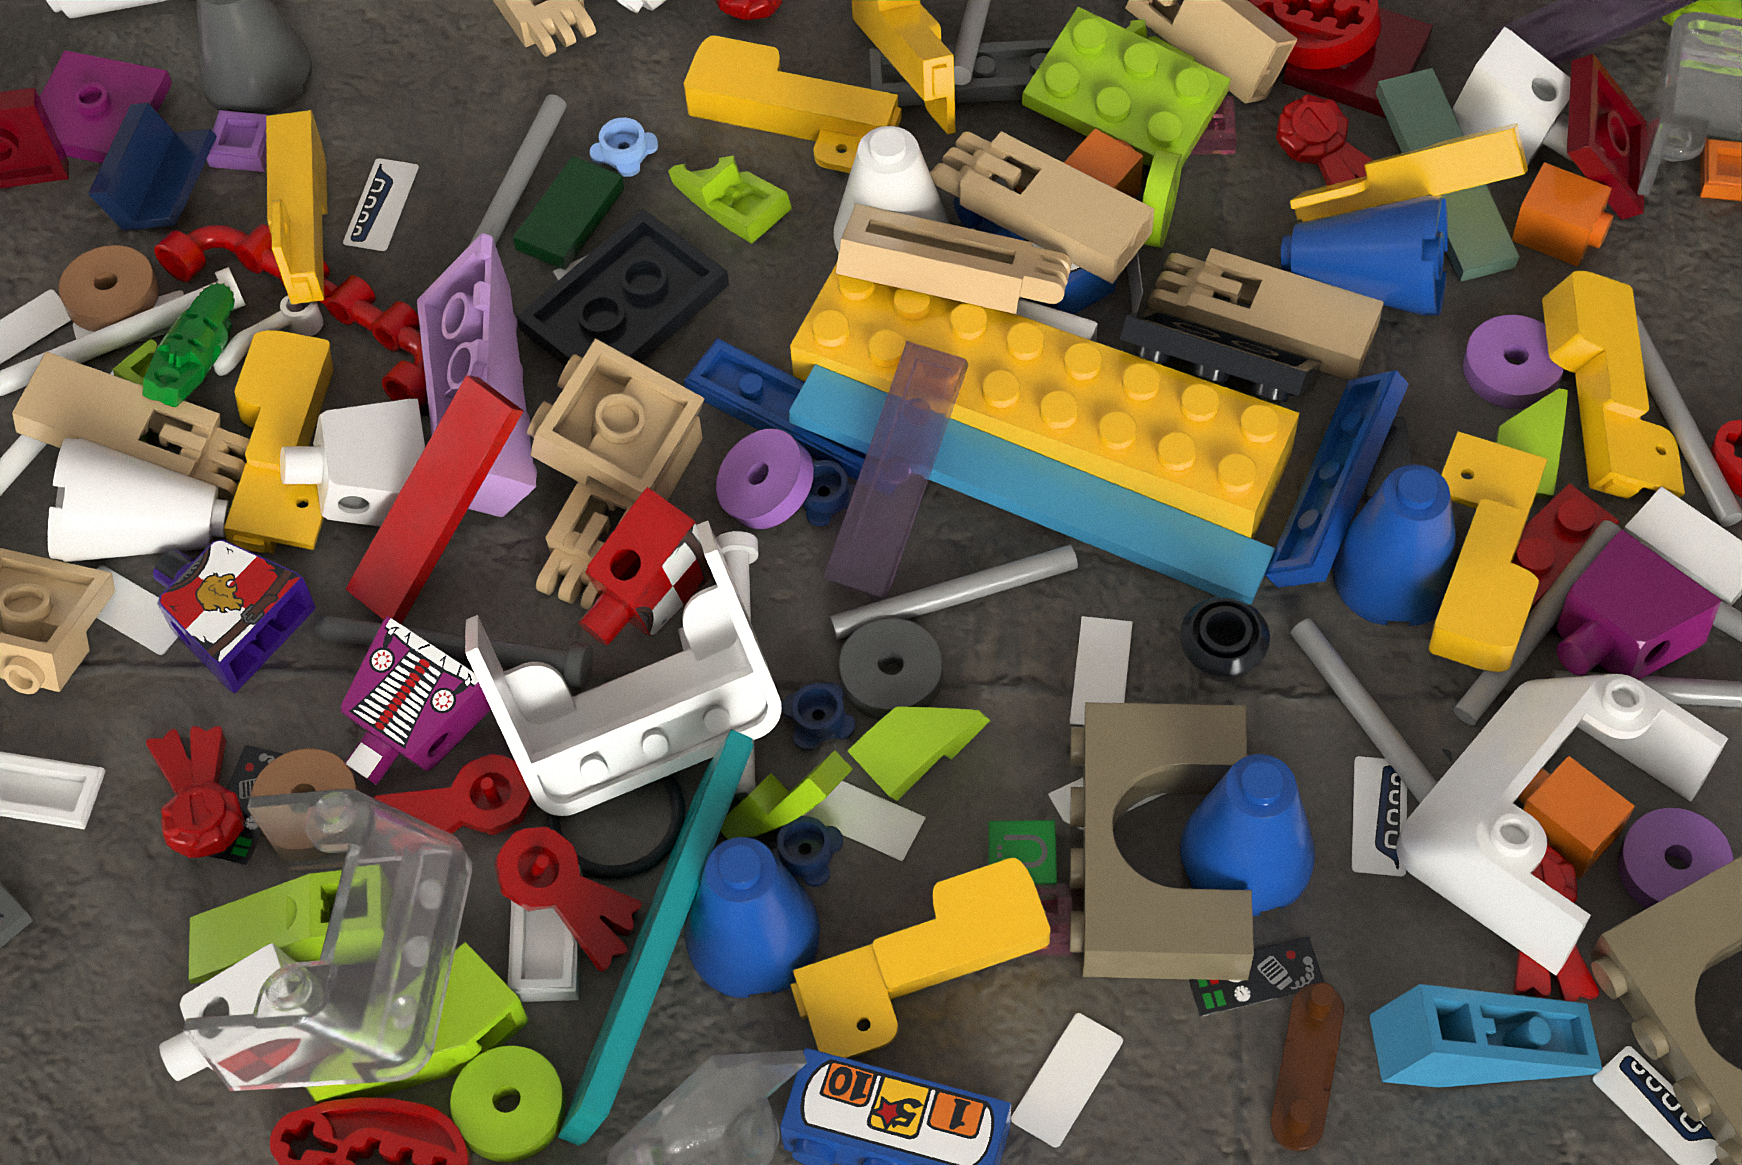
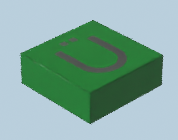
(1028, 842)

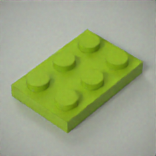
(1125, 88)

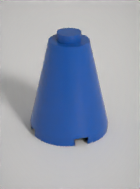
(1378, 252)
(1399, 550)
(1251, 835)
(750, 921)

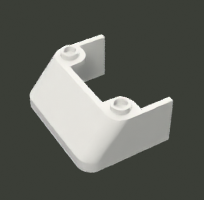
(642, 723)
(1483, 848)

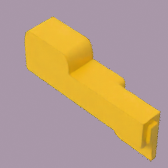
(914, 47)
(746, 88)
(1421, 172)
(297, 202)
(1597, 337)
(280, 399)
(1487, 592)
(976, 924)

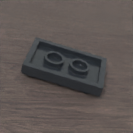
(625, 293)
(1220, 354)

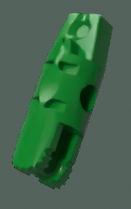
(190, 347)

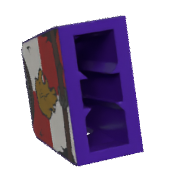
(231, 607)

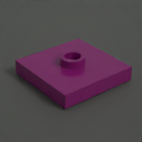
(91, 97)

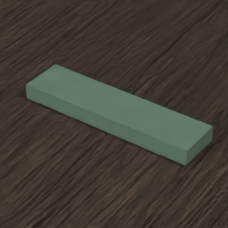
(1476, 230)

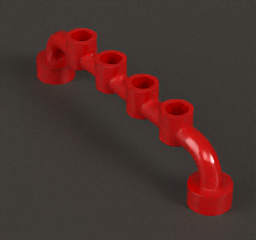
(348, 303)

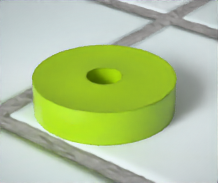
(1162, 193)
(515, 1133)

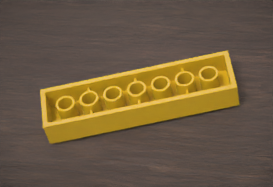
(1066, 397)

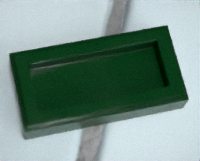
(568, 213)

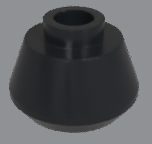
(1224, 638)

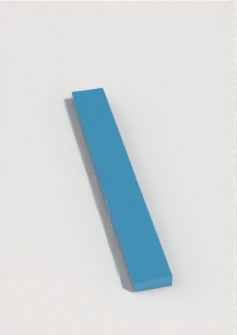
(1050, 493)

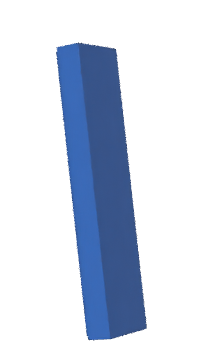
(762, 399)
(1336, 480)

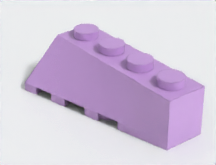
(472, 332)

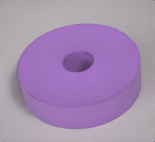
(1504, 382)
(782, 492)
(1666, 834)

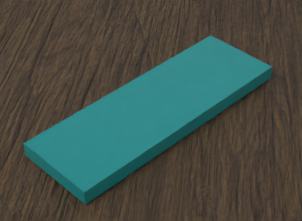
(656, 941)

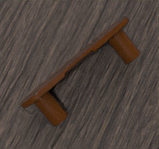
(1307, 1067)

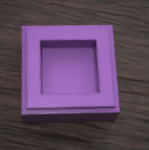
(239, 142)

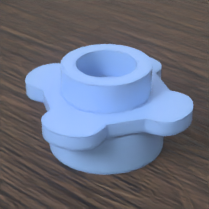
(617, 136)

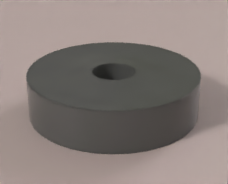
(887, 643)

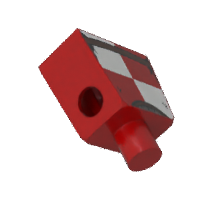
(645, 570)

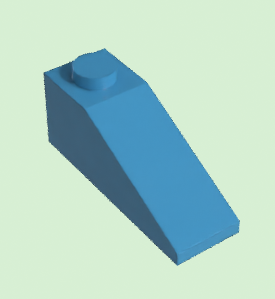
(1481, 1038)

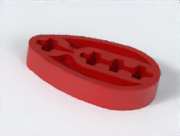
(1326, 30)
(363, 1124)

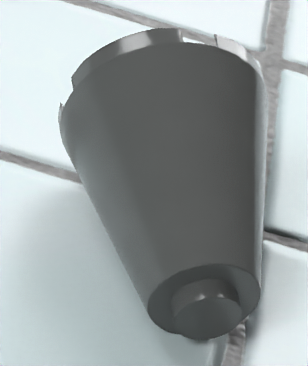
(249, 56)

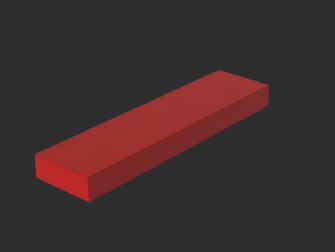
(434, 499)

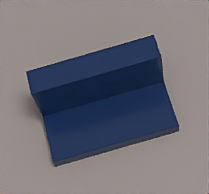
(149, 170)

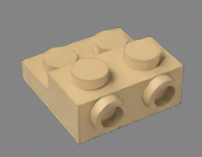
(613, 421)
(46, 618)

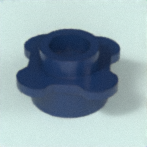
(832, 478)
(813, 699)
(812, 833)

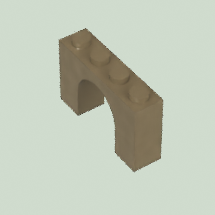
(1127, 920)
(1655, 973)

